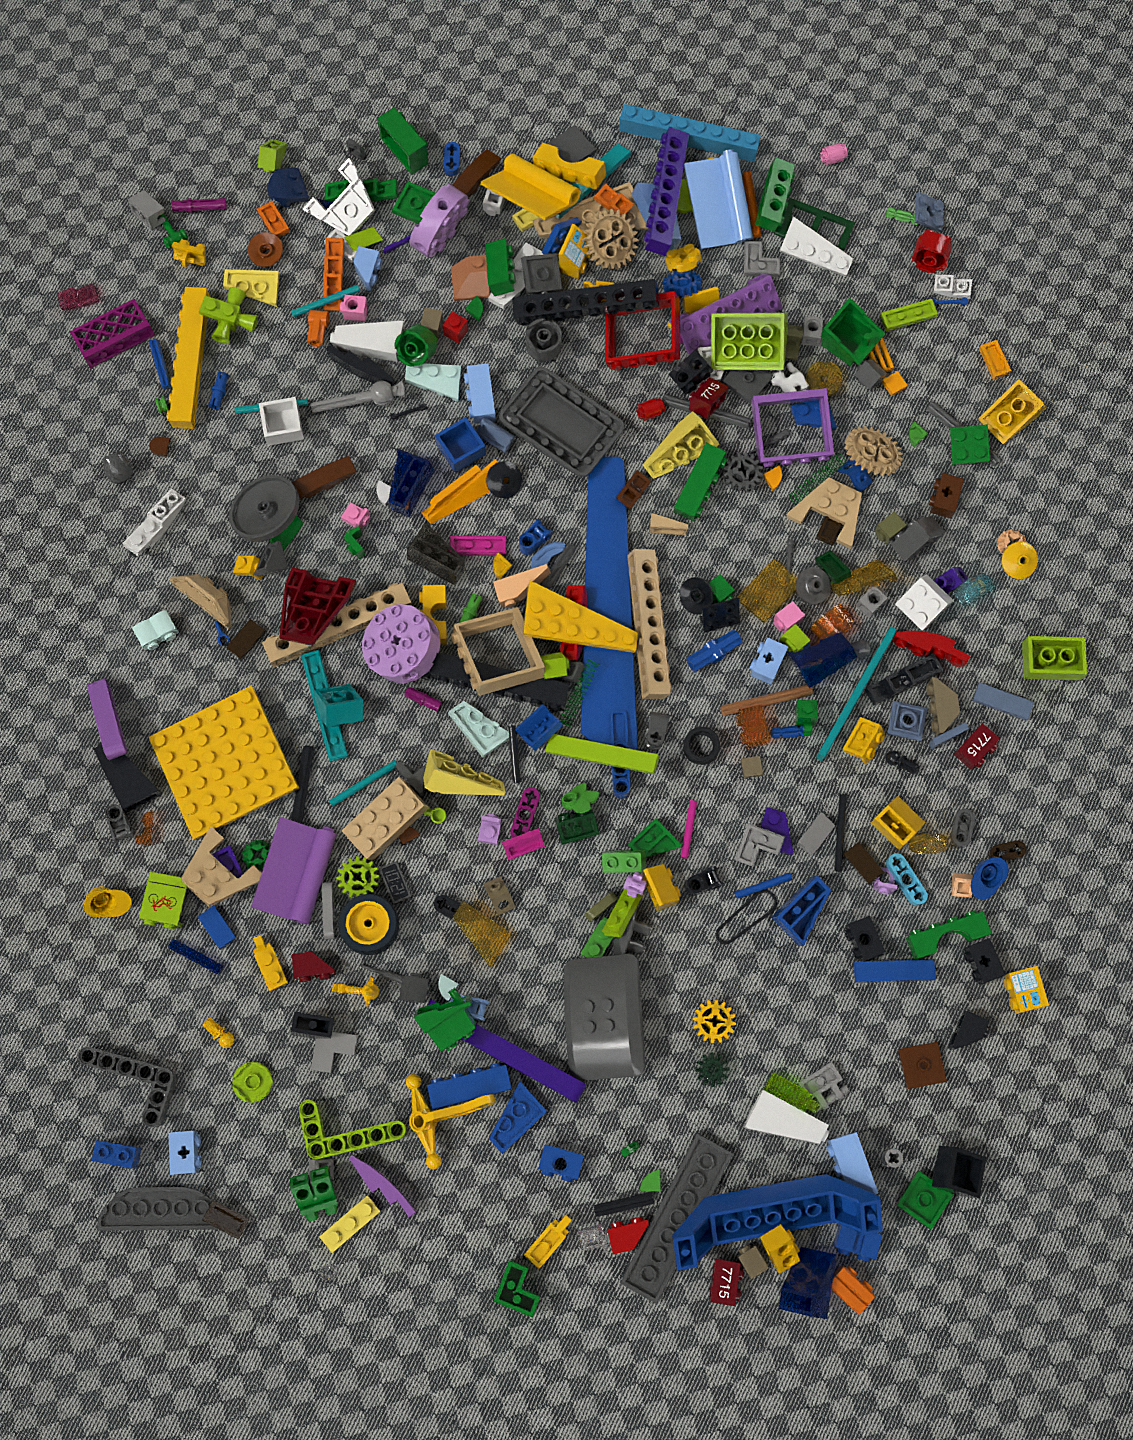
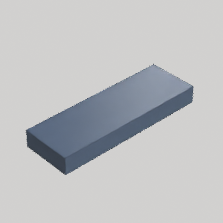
(1003, 701)

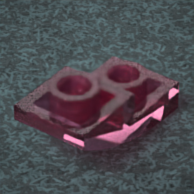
(78, 298)

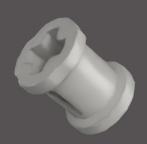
(898, 1158)

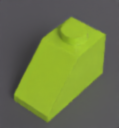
(271, 155)

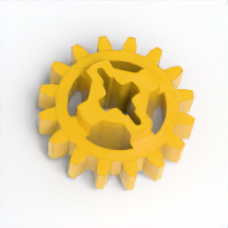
(715, 1008)

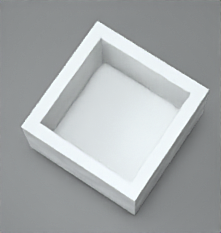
(281, 421)
(924, 602)

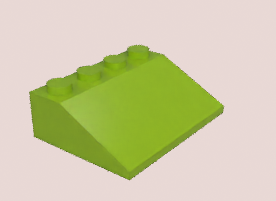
(748, 341)

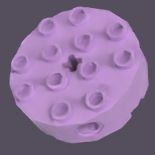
(439, 220)
(401, 643)

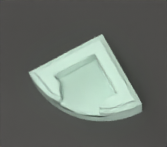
(445, 985)

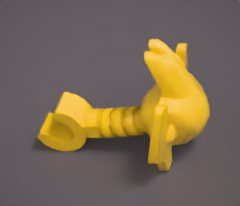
(369, 991)

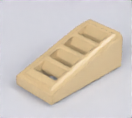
(665, 525)

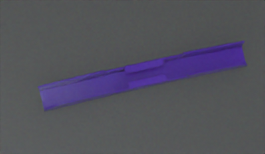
(396, 244)

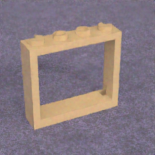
(489, 622)

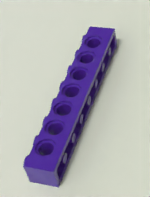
(666, 191)

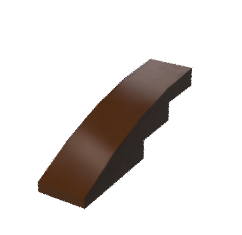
(476, 172)
(324, 477)

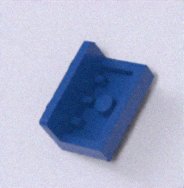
(538, 727)

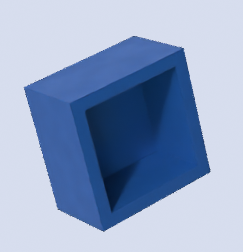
(460, 444)

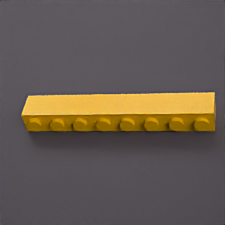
(188, 360)

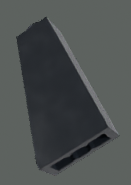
(127, 781)

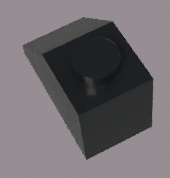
(312, 1026)
(969, 1030)

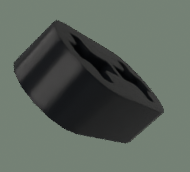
(444, 911)

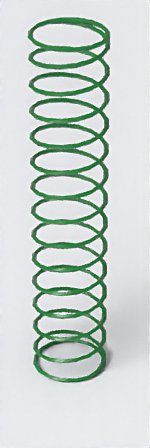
(790, 494)
(580, 678)

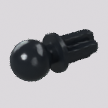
(894, 758)

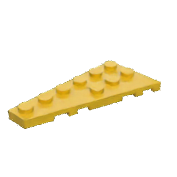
(563, 620)

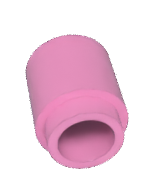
(833, 153)

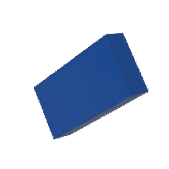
(217, 927)

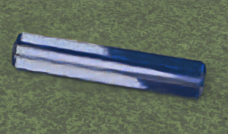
(195, 956)

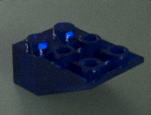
(809, 1284)

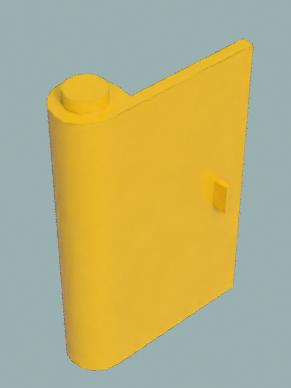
(532, 188)

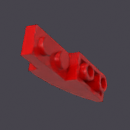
(924, 642)

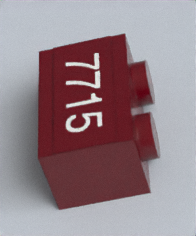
(708, 397)
(977, 746)
(725, 1282)

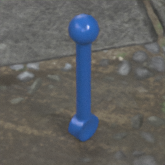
(963, 301)

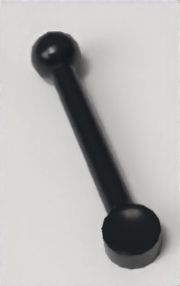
(393, 416)

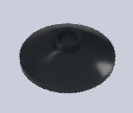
(495, 479)
(690, 598)

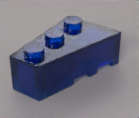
(409, 482)
(822, 659)

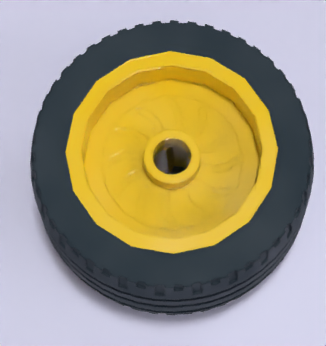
(369, 909)

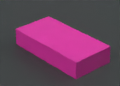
(523, 844)

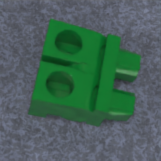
(315, 1197)

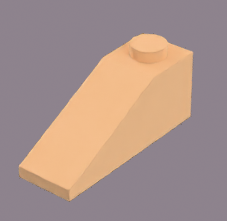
(515, 587)

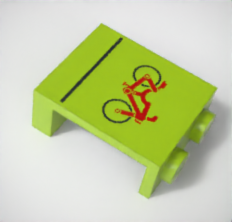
(163, 901)

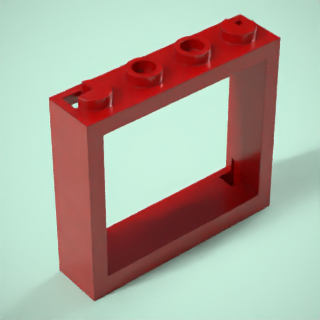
(666, 300)

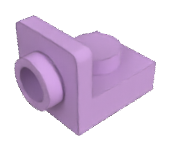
(489, 829)

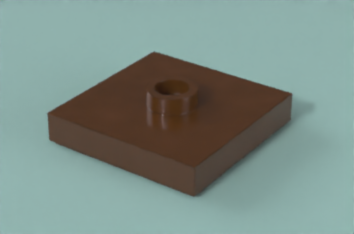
(922, 1065)

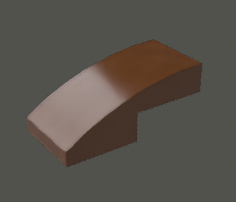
(633, 489)

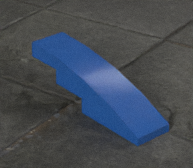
(894, 971)

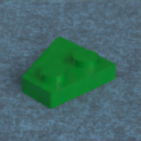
(654, 840)

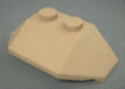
(206, 596)

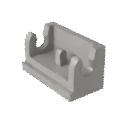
(146, 209)

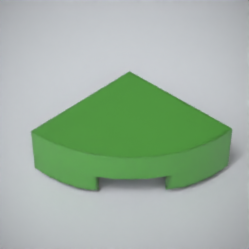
(916, 434)
(651, 1182)

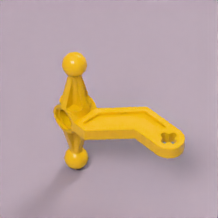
(422, 1112)

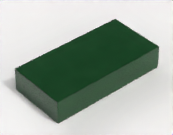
(833, 567)

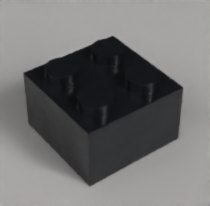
(959, 1171)

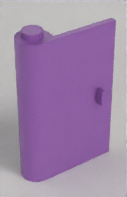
(294, 870)

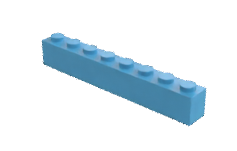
(701, 134)

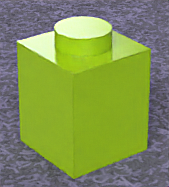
(555, 665)

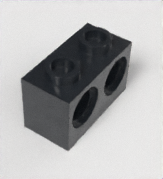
(687, 368)

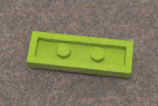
(908, 315)
(621, 914)

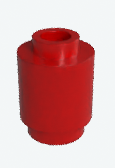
(650, 409)

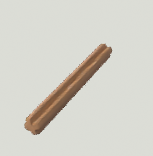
(766, 700)

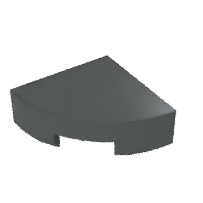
(355, 149)

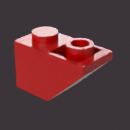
(626, 1236)

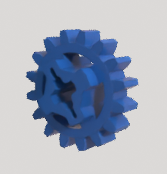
(682, 283)

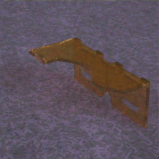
(145, 837)

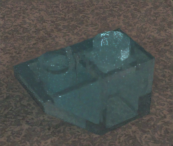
(973, 589)

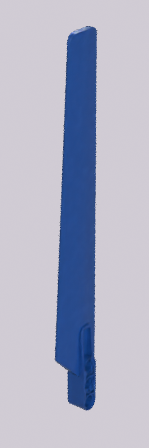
(610, 702)

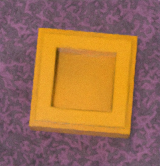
(894, 383)

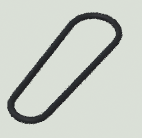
(753, 924)

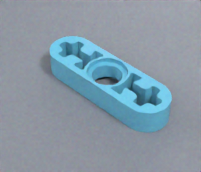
(898, 878)

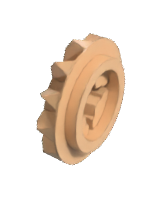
(1004, 539)

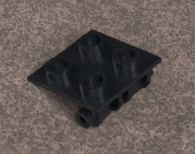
(720, 615)

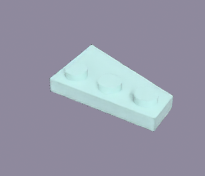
(437, 378)
(479, 730)

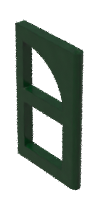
(820, 214)

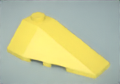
(680, 446)
(449, 777)

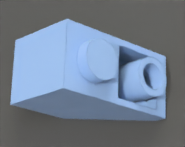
(366, 265)

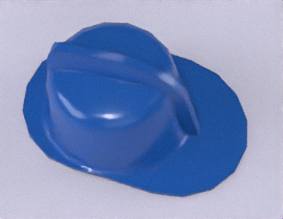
(988, 877)

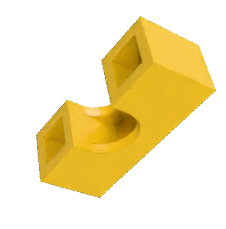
(435, 598)

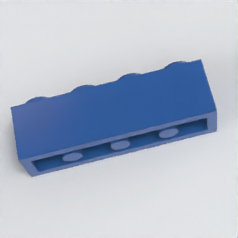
(469, 1087)

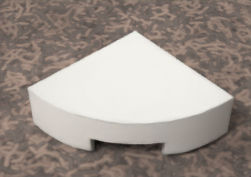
(383, 492)

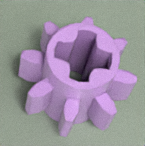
(635, 884)

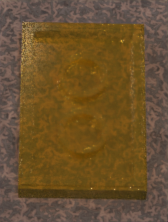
(768, 591)

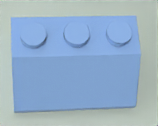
(851, 1162)

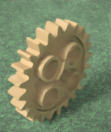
(603, 223)
(873, 451)

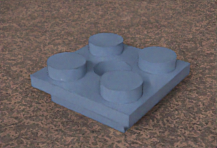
(929, 212)
(899, 728)

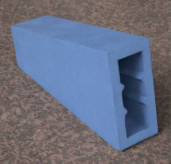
(642, 198)

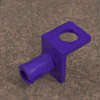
(951, 579)

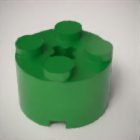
(415, 345)

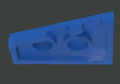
(518, 1117)

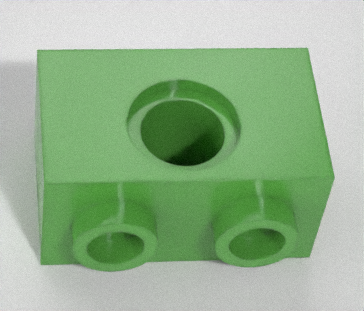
(623, 861)

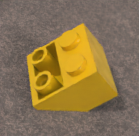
(898, 822)

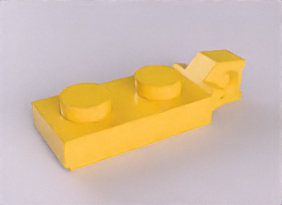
(269, 964)
(548, 1241)

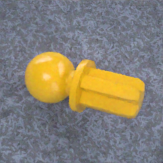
(226, 1039)

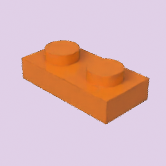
(273, 219)

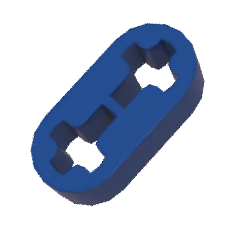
(448, 158)

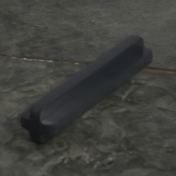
(624, 1204)

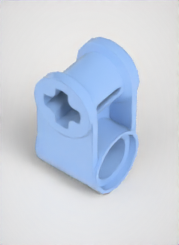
(473, 1008)

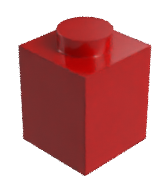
(455, 327)

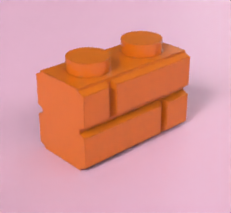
(851, 1290)

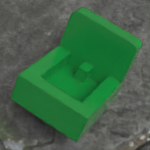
(353, 546)

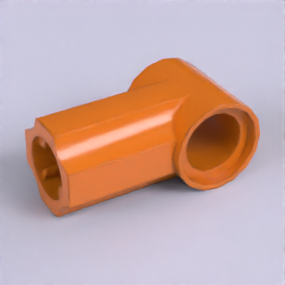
(317, 322)

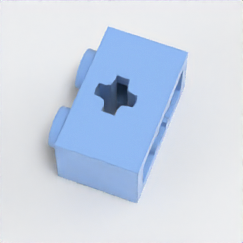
(767, 671)
(179, 1142)

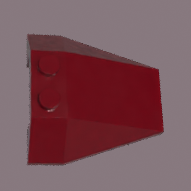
(311, 605)

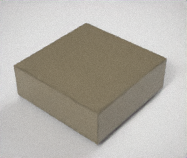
(751, 767)

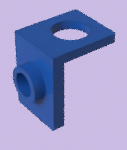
(859, 477)

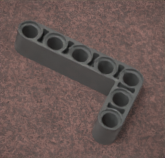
(136, 1072)

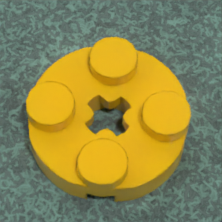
(683, 258)

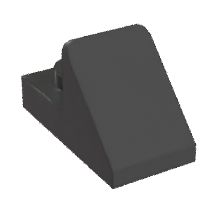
(414, 780)

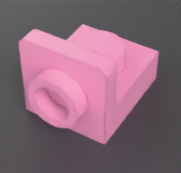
(356, 516)

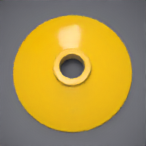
(1012, 556)

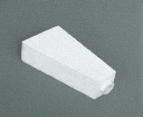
(369, 339)
(782, 1119)

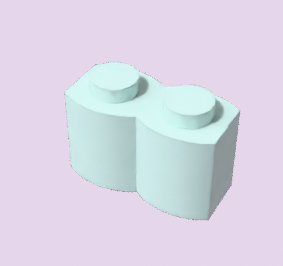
(155, 630)

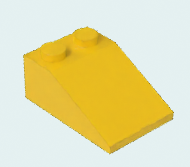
(1012, 412)

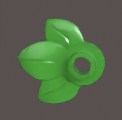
(579, 799)

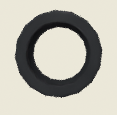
(697, 759)

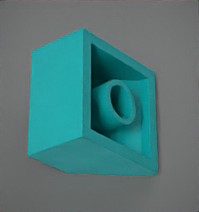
(339, 705)

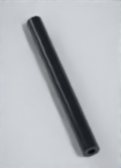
(840, 833)

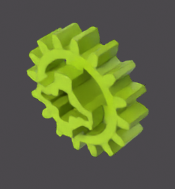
(363, 871)

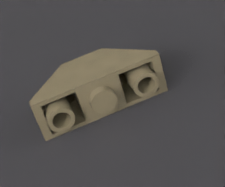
(943, 705)

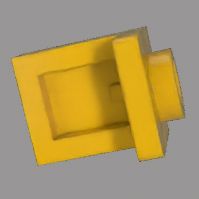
(246, 566)

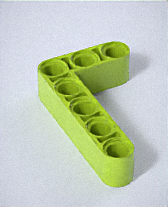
(346, 1138)

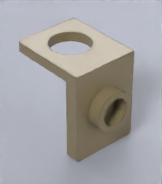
(498, 892)

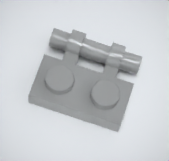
(821, 1081)

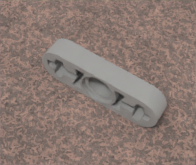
(328, 910)

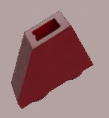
(308, 966)

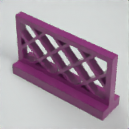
(118, 342)

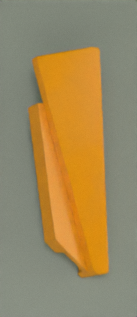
(459, 493)

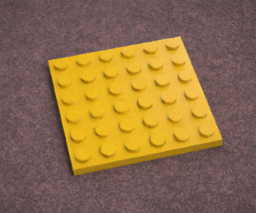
(223, 762)

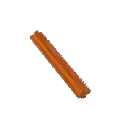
(751, 202)

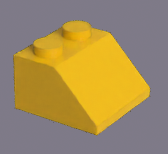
(661, 887)

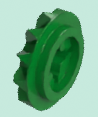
(248, 855)

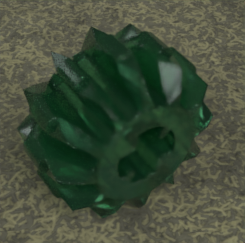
(707, 1064)

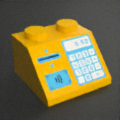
(573, 254)
(1025, 990)

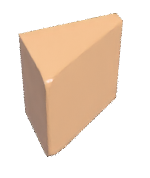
(961, 885)

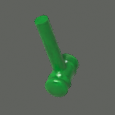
(173, 236)

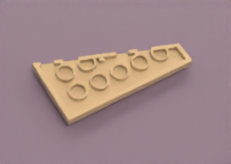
(588, 208)

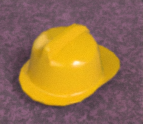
(106, 902)

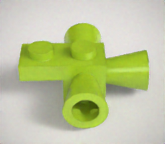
(228, 315)

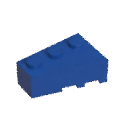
(801, 910)

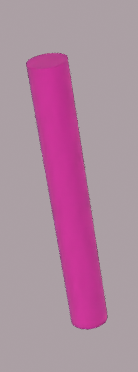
(688, 829)

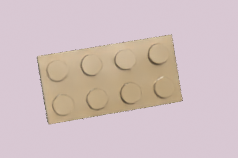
(385, 819)

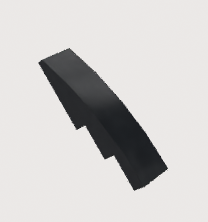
(364, 369)
(903, 679)

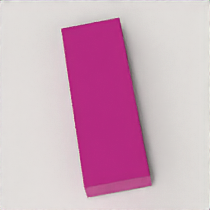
(479, 545)

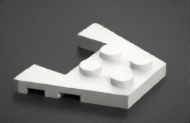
(350, 208)

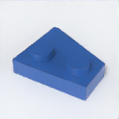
(559, 235)
(809, 414)

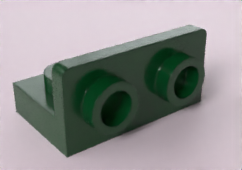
(576, 826)

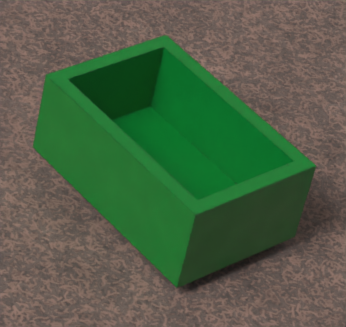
(403, 140)

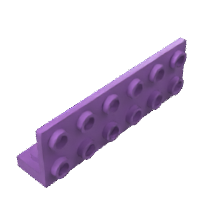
(756, 297)

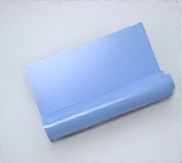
(719, 201)

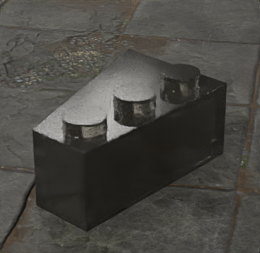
(435, 555)

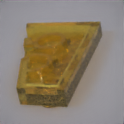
(867, 575)
(482, 932)

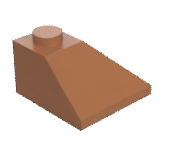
(470, 278)

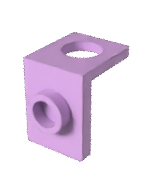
(885, 888)

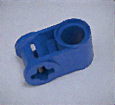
(537, 535)

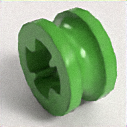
(162, 404)

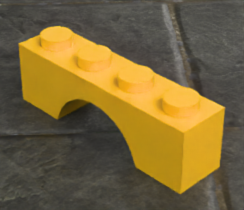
(586, 173)

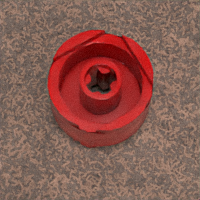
(932, 251)

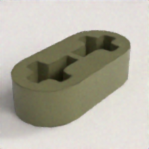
(600, 907)

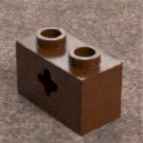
(950, 486)

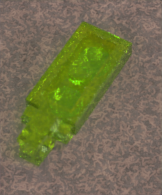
(791, 1093)

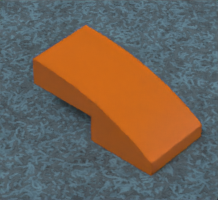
(611, 200)

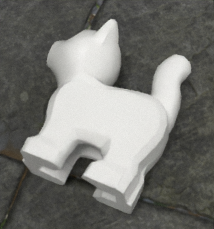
(793, 382)

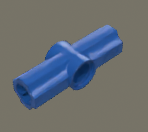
(714, 650)

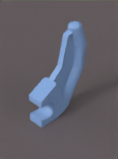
(545, 554)

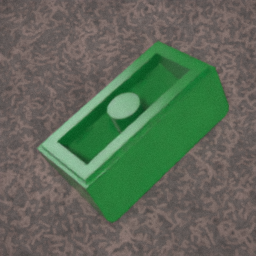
(289, 533)

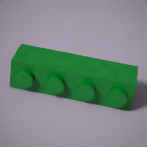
(700, 481)

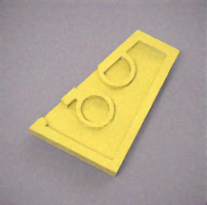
(255, 283)

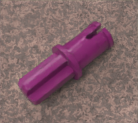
(423, 699)

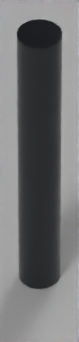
(514, 754)

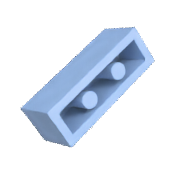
(480, 393)

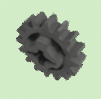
(736, 477)

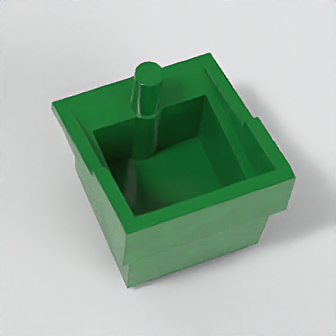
(851, 334)
(447, 1021)

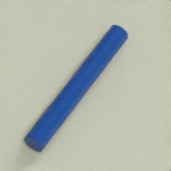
(763, 885)

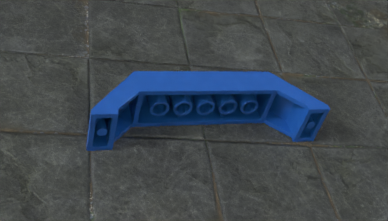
(760, 1209)

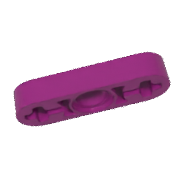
(534, 802)

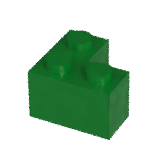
(511, 1292)

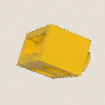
(781, 1248)

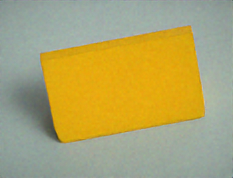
(700, 300)

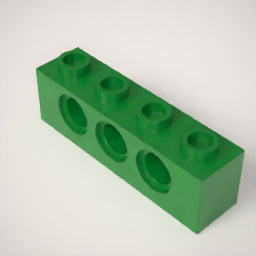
(774, 195)

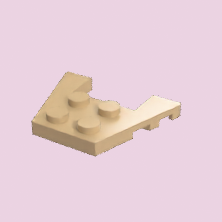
(834, 501)
(212, 880)

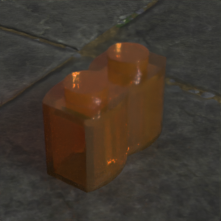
(833, 622)
(753, 727)

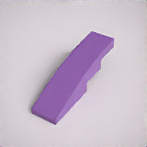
(376, 1180)

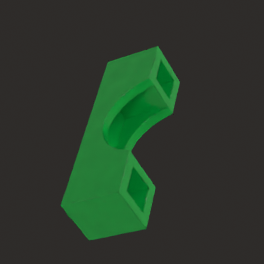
(925, 942)

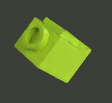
(794, 639)

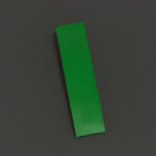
(376, 190)

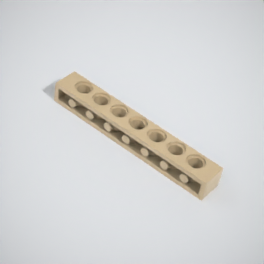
(642, 614)
(348, 626)

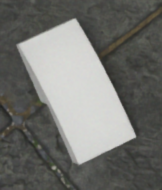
(951, 287)

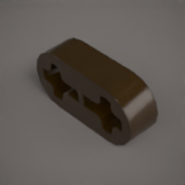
(1006, 847)

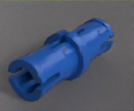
(218, 390)

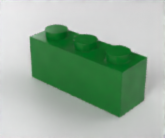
(500, 267)

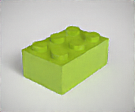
(1054, 658)

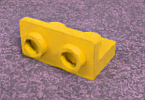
(864, 740)

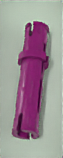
(198, 205)

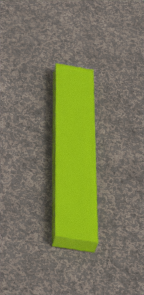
(602, 754)

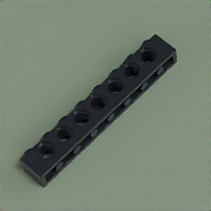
(576, 297)

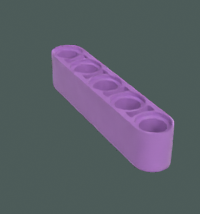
(107, 719)

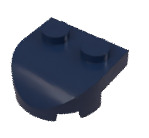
(287, 187)

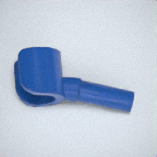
(221, 633)

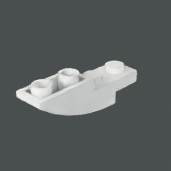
(156, 524)

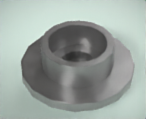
(806, 589)

